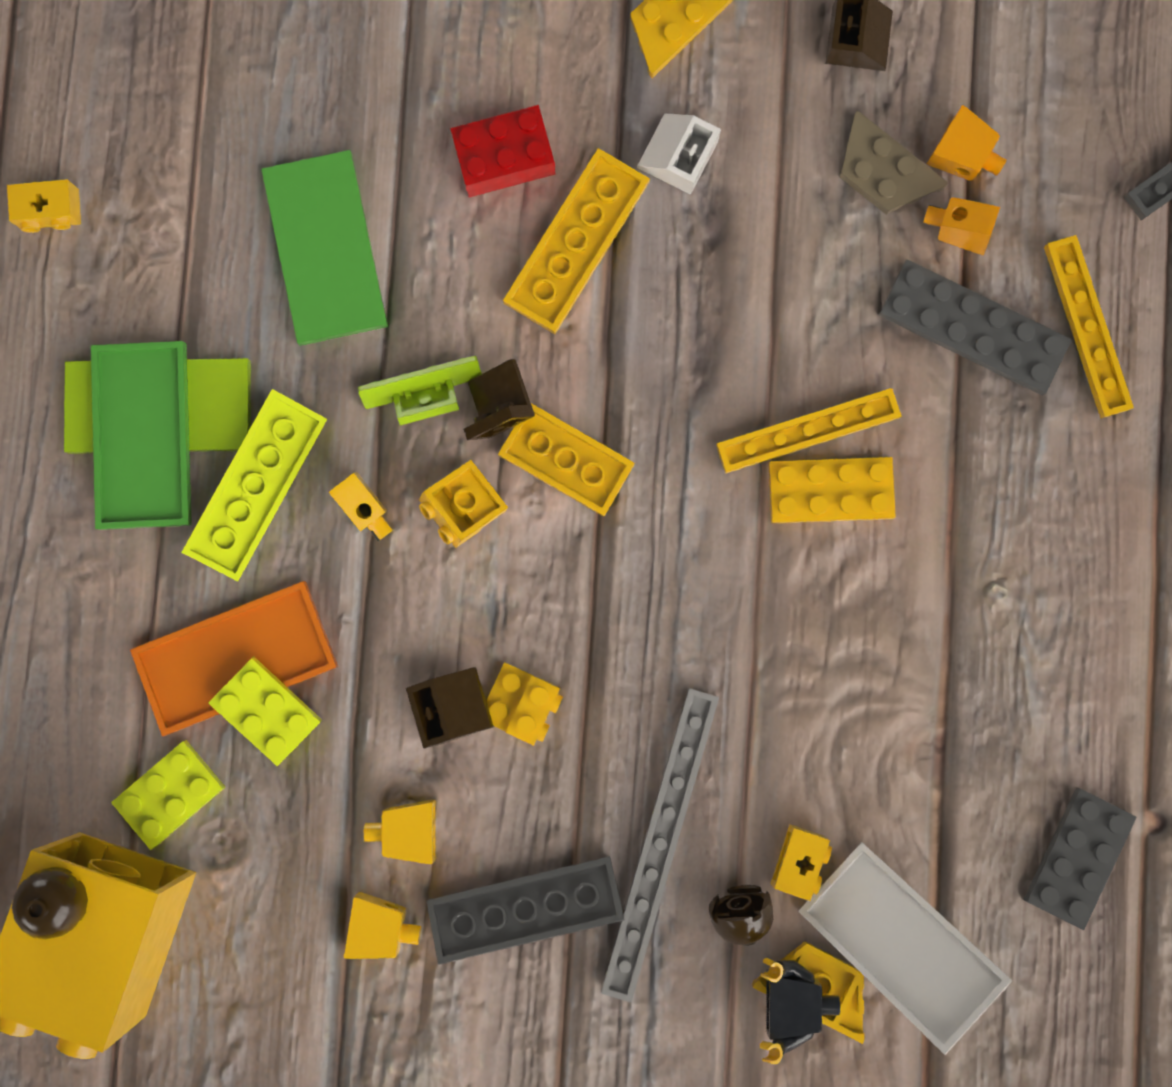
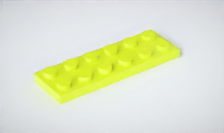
(254, 485)

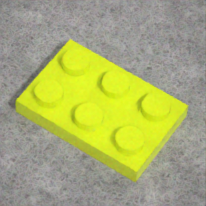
(265, 711)
(168, 795)

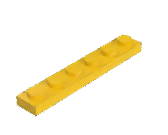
(1088, 326)
(808, 430)

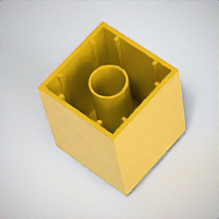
(105, 969)

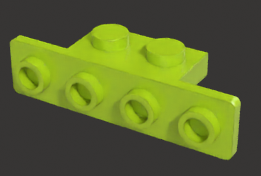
(421, 392)

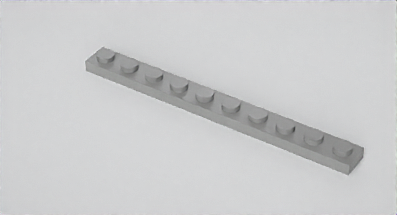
(659, 845)

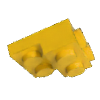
(461, 504)
(522, 703)

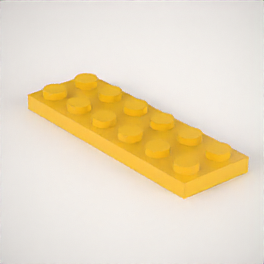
(576, 241)

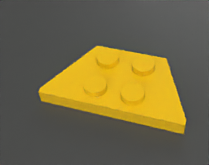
(669, 26)
(836, 979)

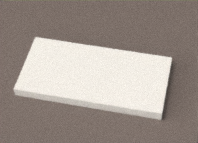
(905, 948)

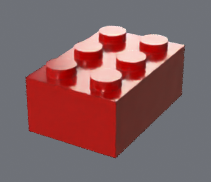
(503, 151)

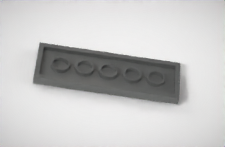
(975, 327)
(524, 910)

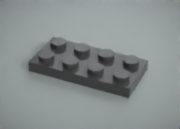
(1080, 858)

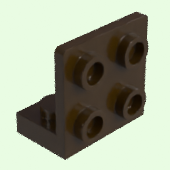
(499, 401)

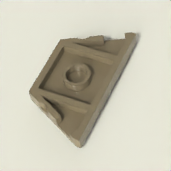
(884, 168)

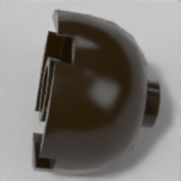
(49, 903)
(742, 915)

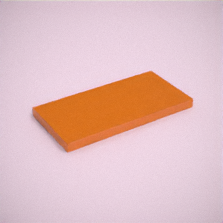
(196, 662)

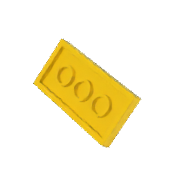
(567, 460)
(831, 490)

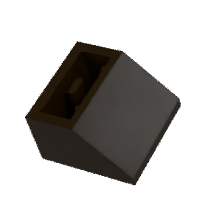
(859, 34)
(449, 707)

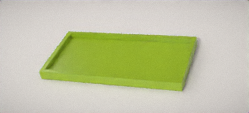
(216, 405)

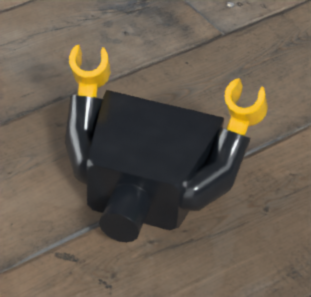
(793, 1007)

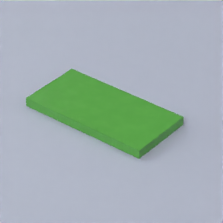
(324, 248)
(141, 435)

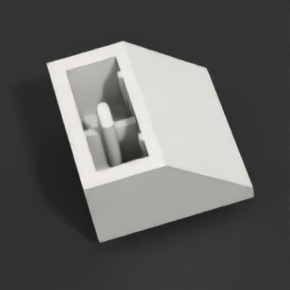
(680, 150)

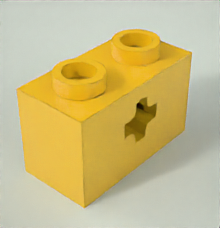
(28, 200)
(796, 846)

